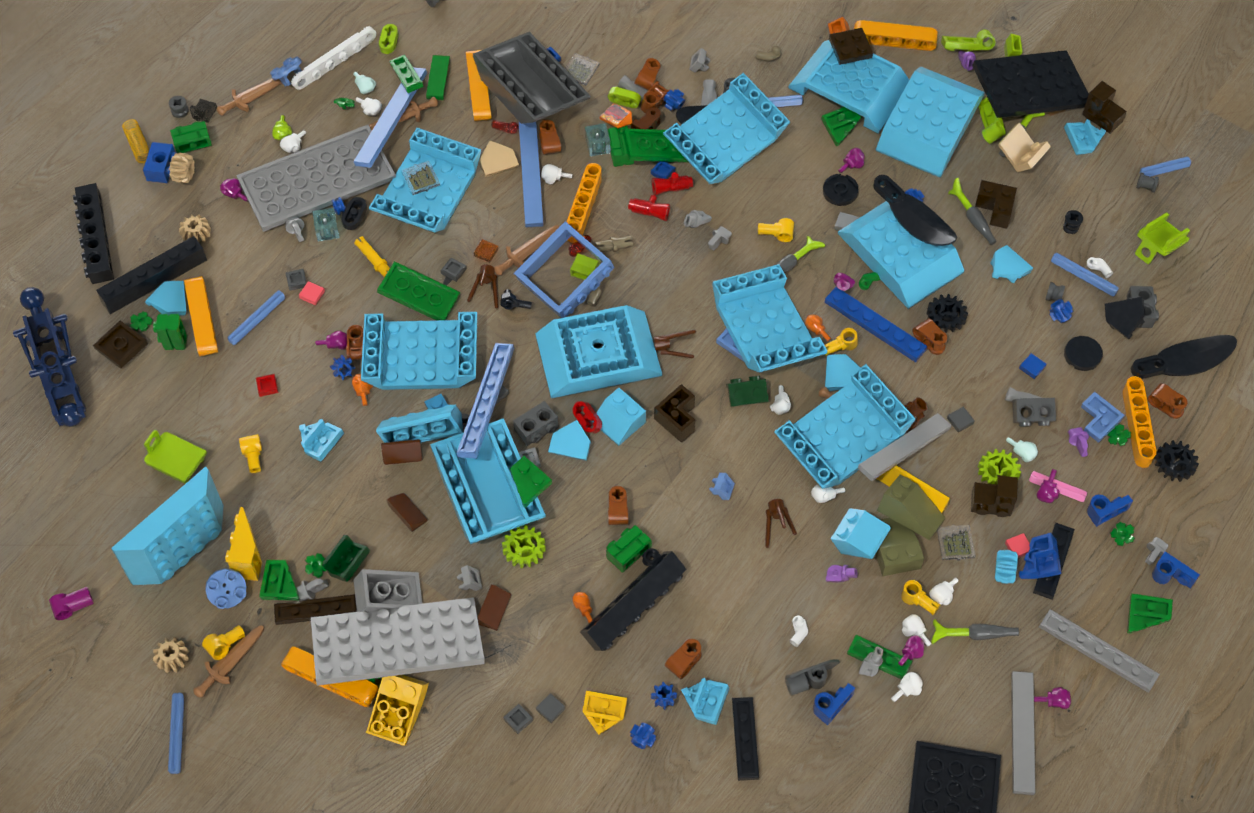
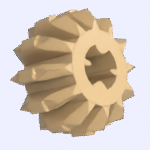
(181, 168)
(195, 227)
(177, 655)

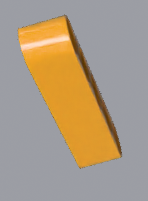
(899, 35)
(478, 90)
(584, 199)
(201, 316)
(1143, 429)
(302, 664)

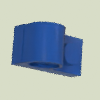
(1109, 509)
(1175, 569)
(835, 703)

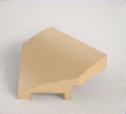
(497, 159)

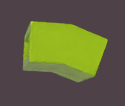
(1013, 46)
(583, 266)

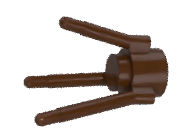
(485, 276)
(663, 343)
(916, 408)
(778, 511)

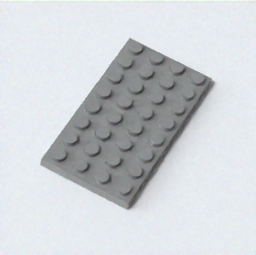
(312, 179)
(396, 641)

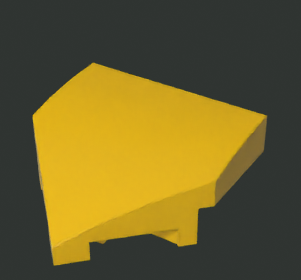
(603, 710)

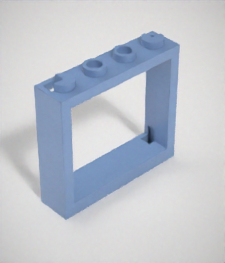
(545, 251)

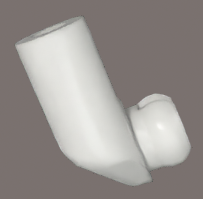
(1100, 265)
(800, 630)

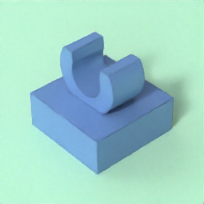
(723, 486)

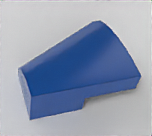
(1042, 558)

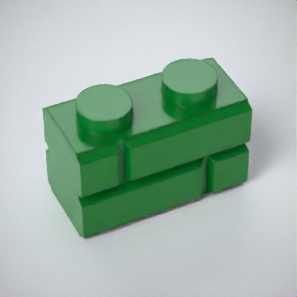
(190, 137)
(618, 147)
(170, 331)
(628, 548)

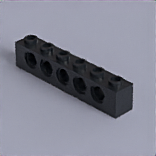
(94, 234)

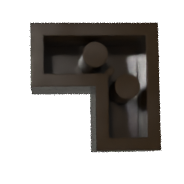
(1102, 109)
(998, 199)
(673, 413)
(995, 498)

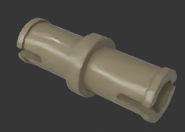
(614, 243)

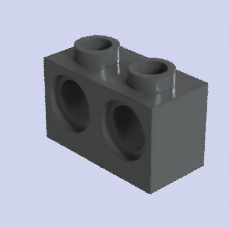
(1150, 301)
(1033, 406)
(533, 420)

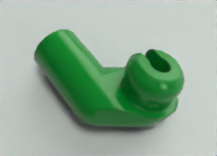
(867, 279)

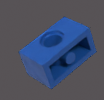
(158, 162)

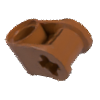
(648, 74)
(654, 97)
(548, 136)
(931, 336)
(354, 345)
(1166, 399)
(617, 507)
(682, 661)

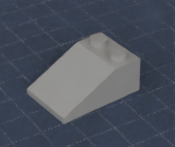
(386, 590)

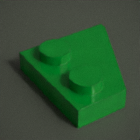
(840, 123)
(529, 480)
(278, 582)
(1148, 612)

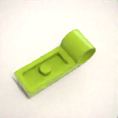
(967, 43)
(993, 126)

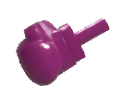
(854, 158)
(232, 189)
(843, 281)
(336, 340)
(1048, 490)
(913, 649)
(1057, 698)

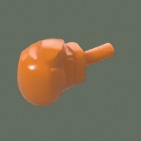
(815, 324)
(361, 388)
(582, 602)

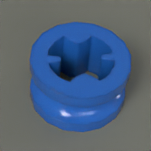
(338, 205)

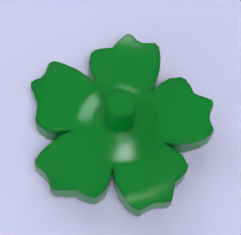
(343, 102)
(140, 322)
(1119, 435)
(1123, 533)
(315, 565)

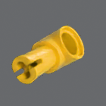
(782, 230)
(840, 342)
(251, 448)
(919, 598)
(219, 645)

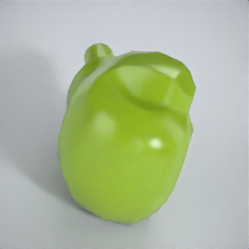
(281, 129)

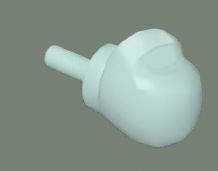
(364, 83)
(1026, 449)

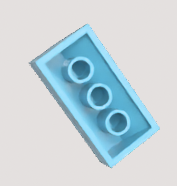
(423, 425)

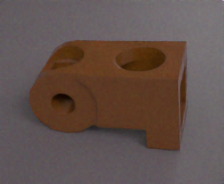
(650, 120)

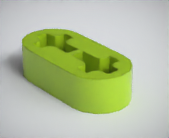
(392, 39)
(624, 97)

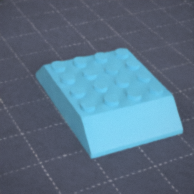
(929, 121)
(901, 260)
(484, 487)
(172, 532)

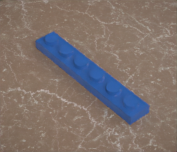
(876, 324)

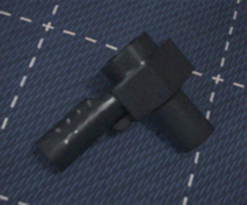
(509, 301)

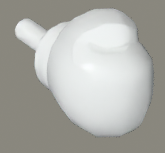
(370, 106)
(292, 142)
(552, 173)
(782, 402)
(826, 494)
(943, 592)
(914, 626)
(910, 684)

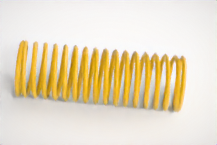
(140, 141)

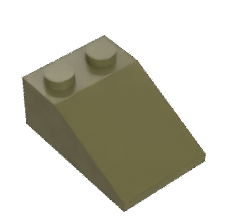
(911, 507)
(899, 550)

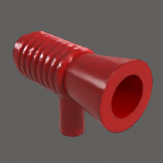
(675, 183)
(650, 207)

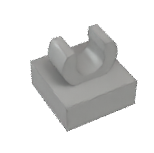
(699, 60)
(470, 577)

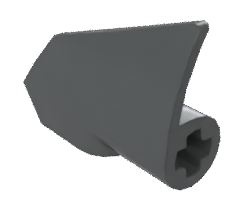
(800, 680)

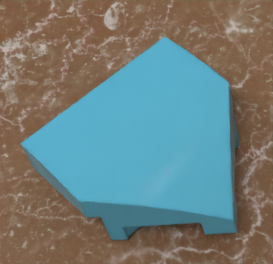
(1083, 136)
(1009, 265)
(169, 298)
(839, 371)
(319, 438)
(570, 442)
(706, 699)

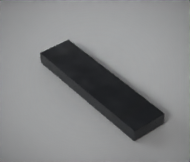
(1047, 586)
(745, 739)

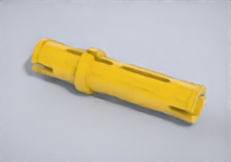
(380, 264)

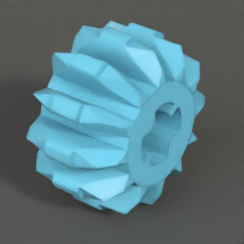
(1006, 566)

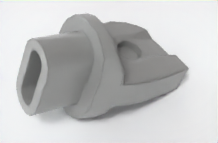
(696, 218)
(295, 227)
(720, 235)
(1157, 548)
(308, 590)
(872, 663)

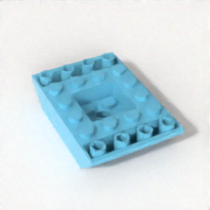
(578, 367)

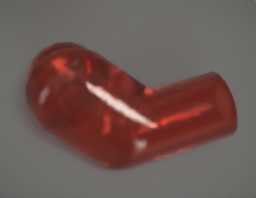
(506, 127)
(577, 247)

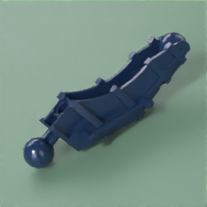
(70, 413)

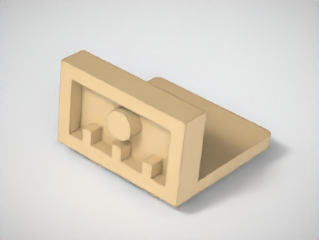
(1021, 149)

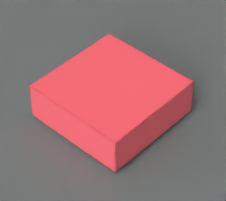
(311, 293)
(1018, 544)

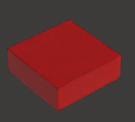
(267, 385)

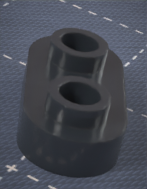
(353, 214)

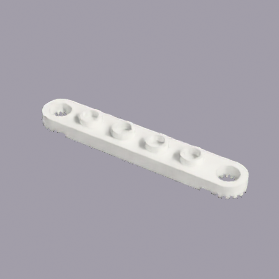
(333, 58)

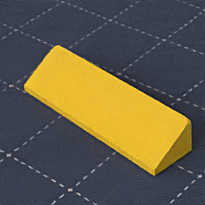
(939, 499)

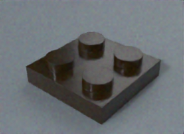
(850, 46)
(120, 344)

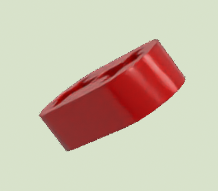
(584, 419)

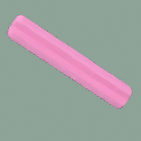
(1065, 489)

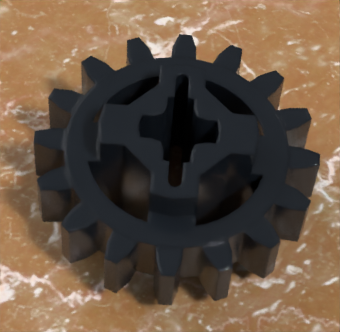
(947, 313)
(1180, 469)

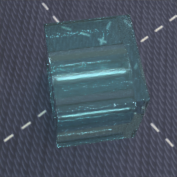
(597, 139)
(325, 224)

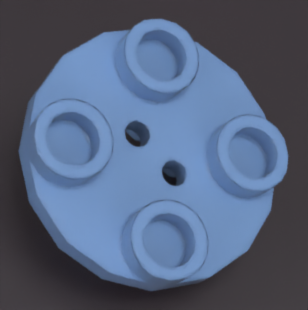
(288, 66)
(217, 593)

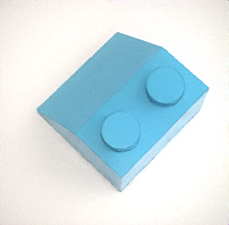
(620, 416)
(860, 534)

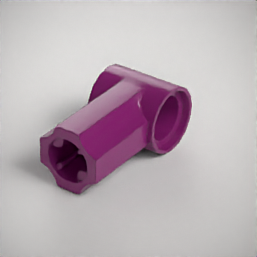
(64, 605)

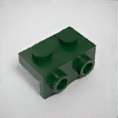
(747, 391)
(345, 559)

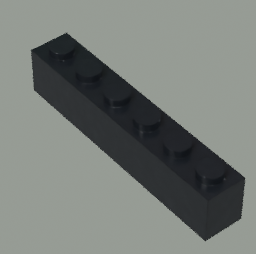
(151, 275)
(633, 600)

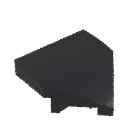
(1125, 315)

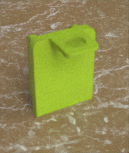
(1161, 238)
(173, 456)

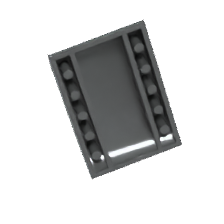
(528, 78)

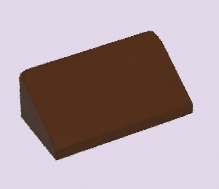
(401, 452)
(406, 511)
(493, 607)

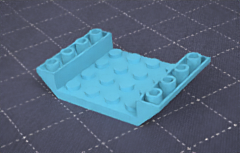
(863, 86)
(728, 131)
(455, 169)
(764, 320)
(419, 352)
(846, 429)

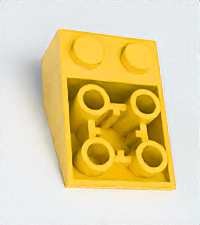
(243, 551)
(397, 708)

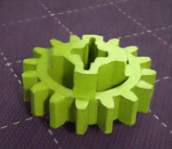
(989, 466)
(523, 545)

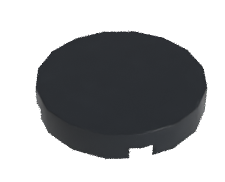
(840, 189)
(1083, 353)

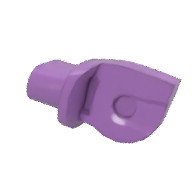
(966, 59)
(1079, 438)
(840, 574)

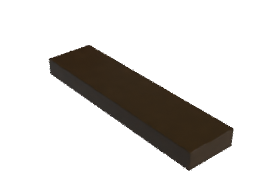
(303, 610)

